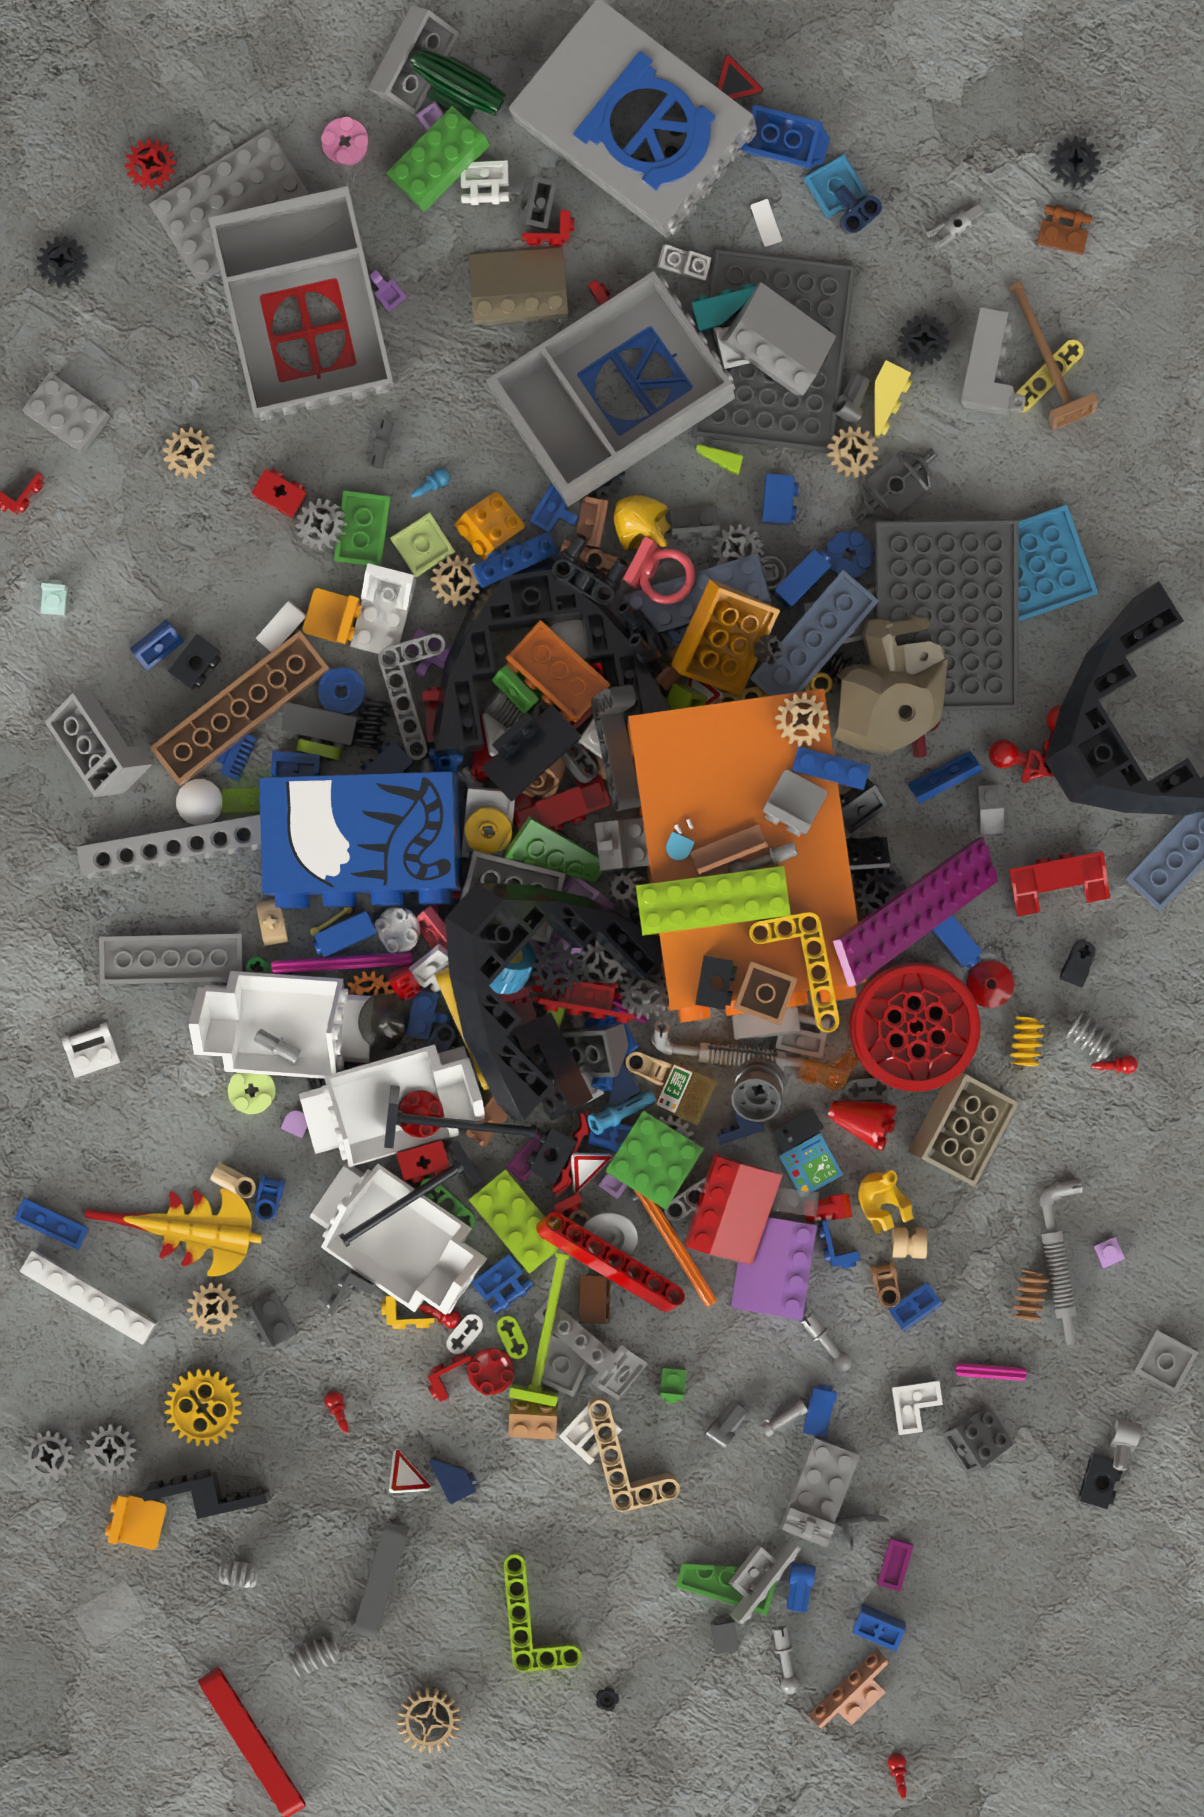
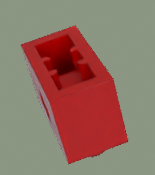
(287, 504)
(434, 1151)

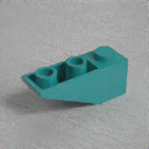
(719, 309)

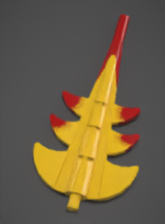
(224, 1233)

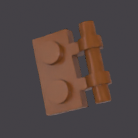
(1061, 236)

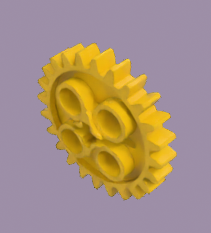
(186, 1419)

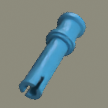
(612, 1115)

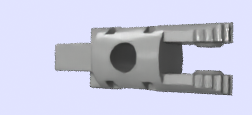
(963, 217)

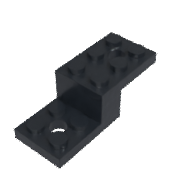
(206, 1494)

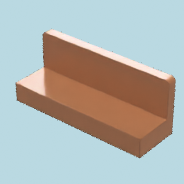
(728, 849)

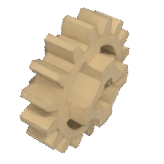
(177, 456)
(853, 462)
(445, 581)
(794, 711)
(204, 1300)

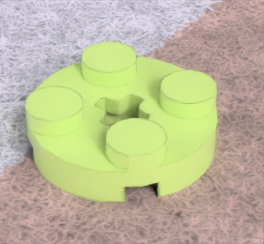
(243, 1101)

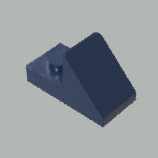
(745, 1129)

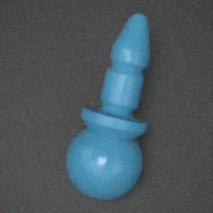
(439, 478)

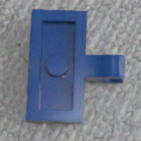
(550, 510)
(424, 1014)

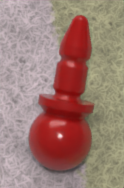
(1126, 1064)
(449, 1320)
(334, 1401)
(897, 1763)

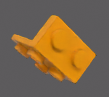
(489, 524)
(332, 616)
(136, 1521)

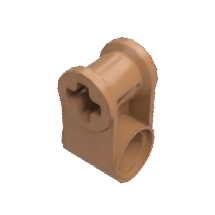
(885, 1282)

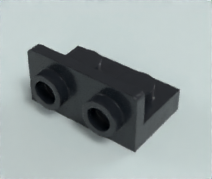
(861, 806)

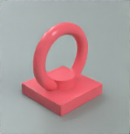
(645, 566)
(434, 927)

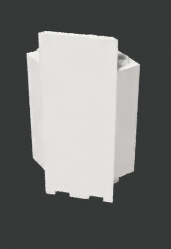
(303, 1010)
(354, 1102)
(408, 1255)

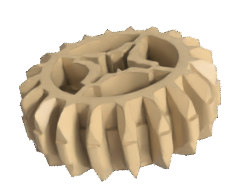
(423, 1741)

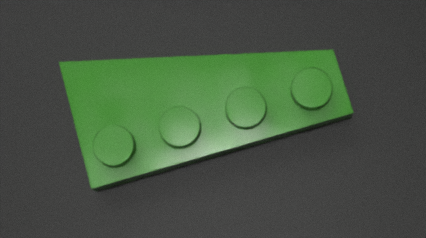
(549, 849)
(713, 1583)

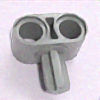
(1124, 1439)

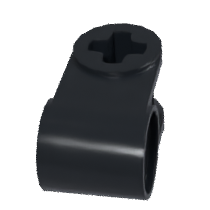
(1077, 968)

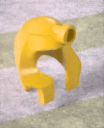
(639, 516)
(880, 1189)

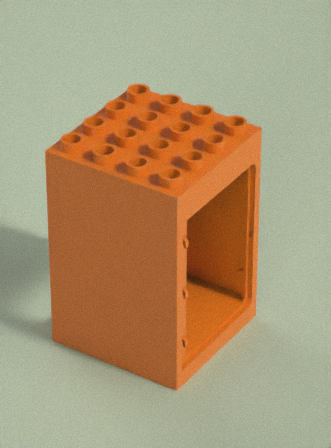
(719, 773)

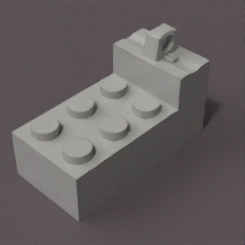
(985, 373)
(96, 746)
(621, 844)
(819, 1491)

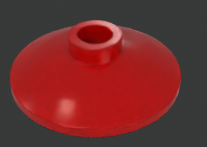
(978, 987)

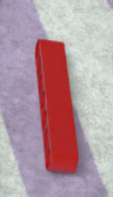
(621, 1262)
(251, 1742)

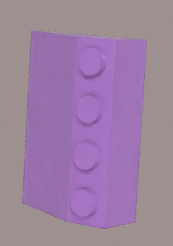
(779, 1272)

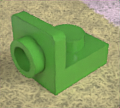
(672, 1384)

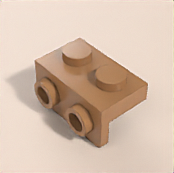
(532, 1420)

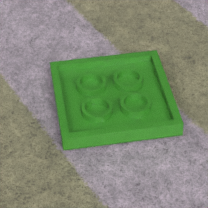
(654, 1160)

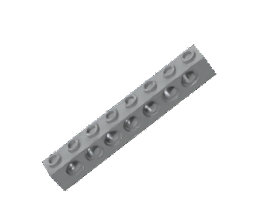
(89, 854)

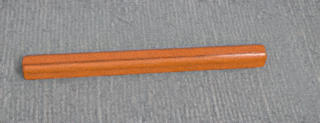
(678, 1250)

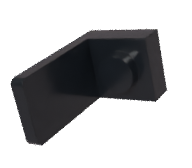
(797, 1130)

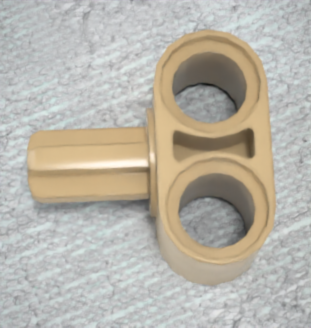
(271, 922)

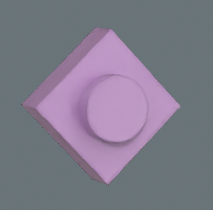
(1109, 1252)

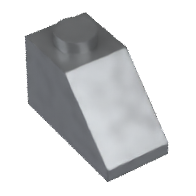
(990, 809)

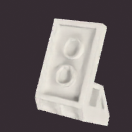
(384, 610)

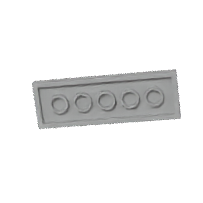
(169, 958)

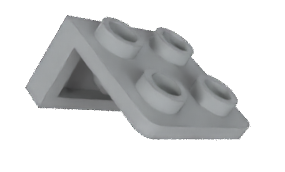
(794, 803)

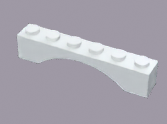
(87, 1297)

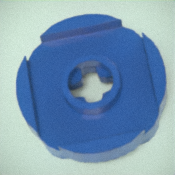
(855, 542)
(341, 677)

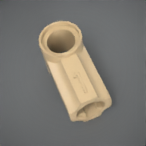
(232, 1180)

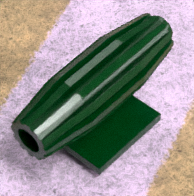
(457, 84)

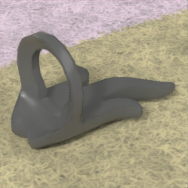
(848, 1522)

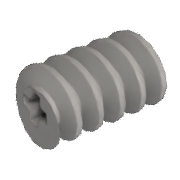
(1091, 1037)
(315, 1655)

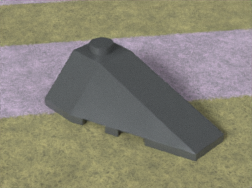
(598, 1048)

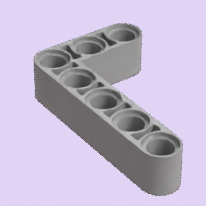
(405, 689)

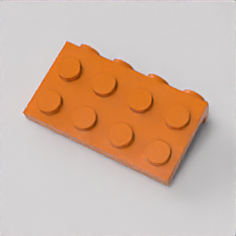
(556, 672)

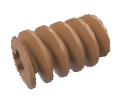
(1030, 1296)

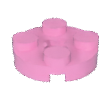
(358, 142)

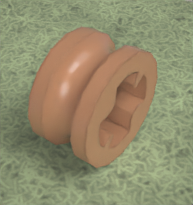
(582, 1213)

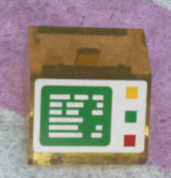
(685, 1093)

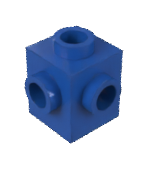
(445, 763)

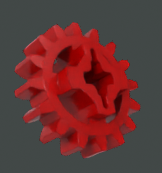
(141, 160)

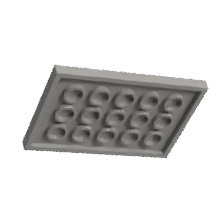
(240, 180)

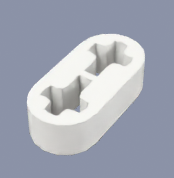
(468, 1337)

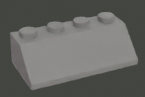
(395, 78)

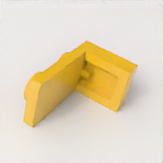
(389, 1308)

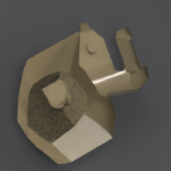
(895, 694)

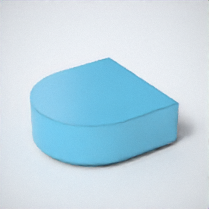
(678, 846)

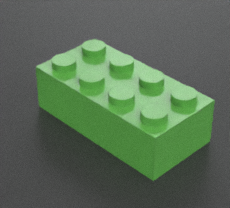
(437, 159)

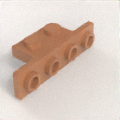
(854, 1694)

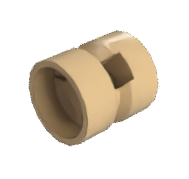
(909, 1242)

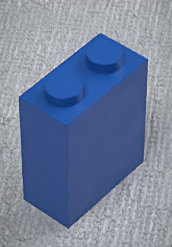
(803, 579)
(345, 934)
(957, 942)

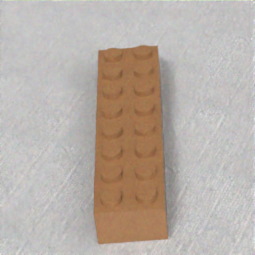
(240, 708)

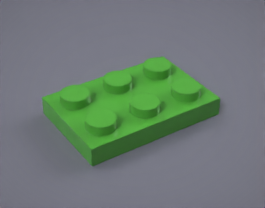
(364, 530)

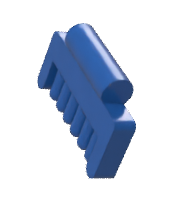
(229, 757)

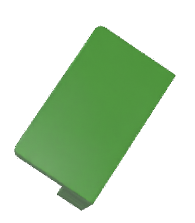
(516, 689)

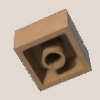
(765, 993)

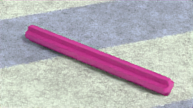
(341, 962)

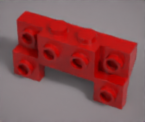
(563, 807)
(1058, 874)

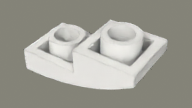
(684, 262)
(281, 626)

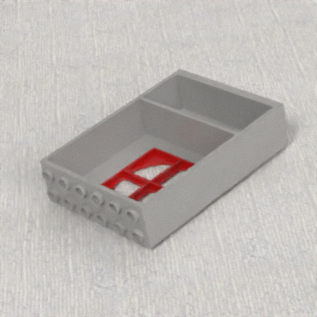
(264, 267)

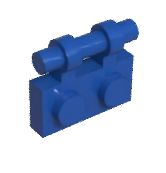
(497, 1278)

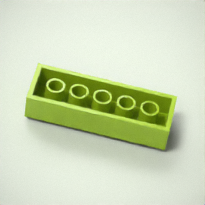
(713, 900)

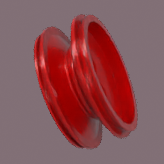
(872, 1030)

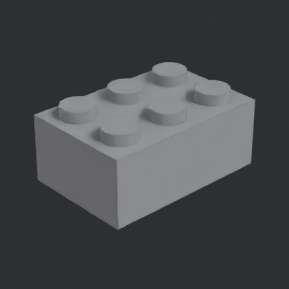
(66, 413)

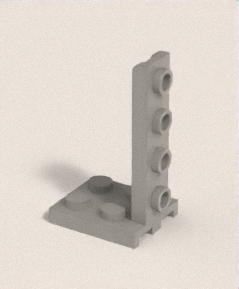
(615, 1369)

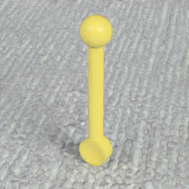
(315, 930)

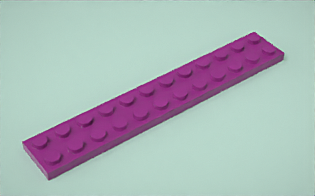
(915, 911)

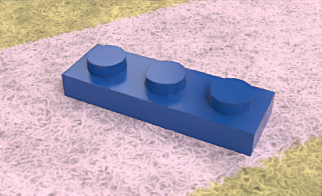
(830, 768)
(944, 777)
(51, 1223)

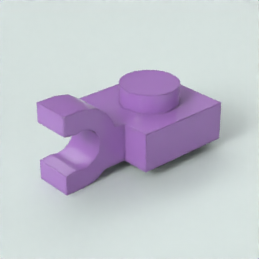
(389, 293)

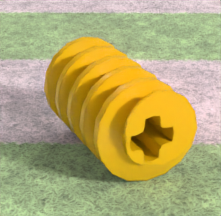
(1027, 1041)

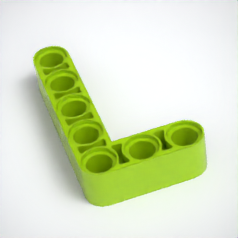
(524, 1623)

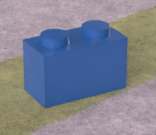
(779, 499)

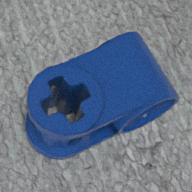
(269, 1195)

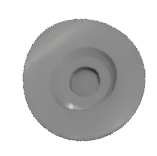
(615, 1230)

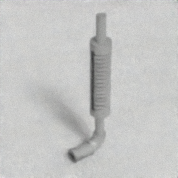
(718, 1053)
(1056, 1258)

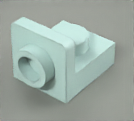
(53, 597)

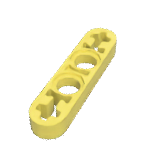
(1044, 373)

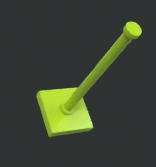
(534, 1392)

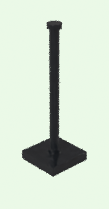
(396, 1117)
(461, 1165)

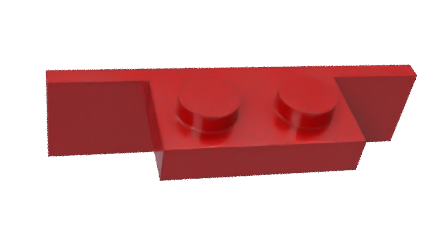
(589, 998)

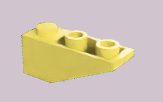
(887, 390)

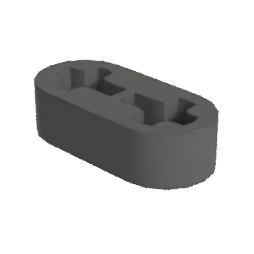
(868, 1095)

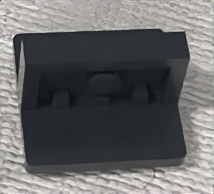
(867, 854)

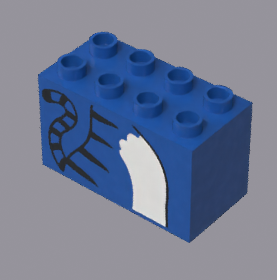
(361, 838)

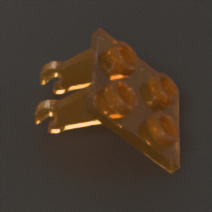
(831, 1076)

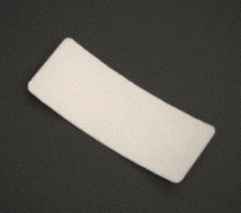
(766, 223)

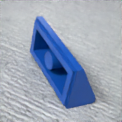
(156, 645)

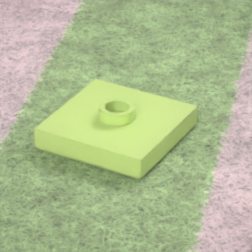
(422, 545)

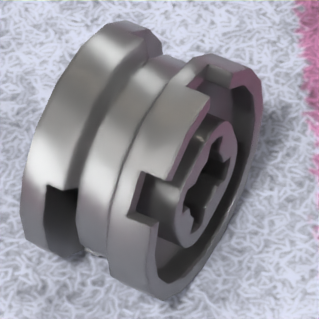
(774, 571)

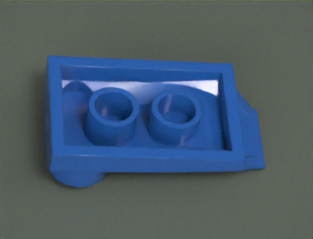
(787, 138)

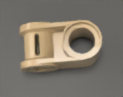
(649, 1067)

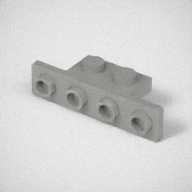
(758, 1576)

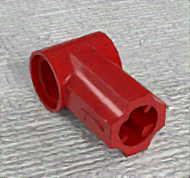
(832, 1207)

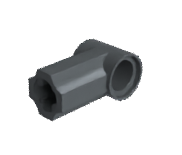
(849, 404)
(724, 1428)

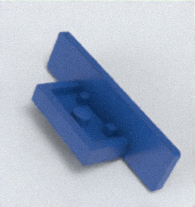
(514, 559)

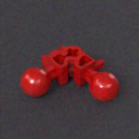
(1005, 754)

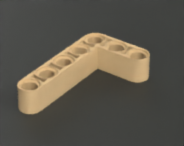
(616, 1463)

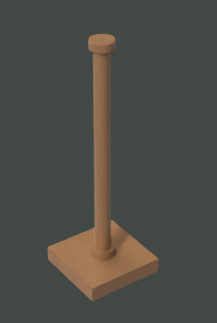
(1072, 409)

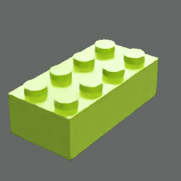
(514, 1219)

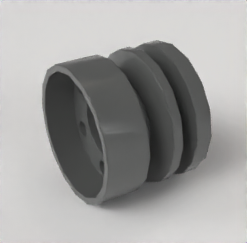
(758, 1090)

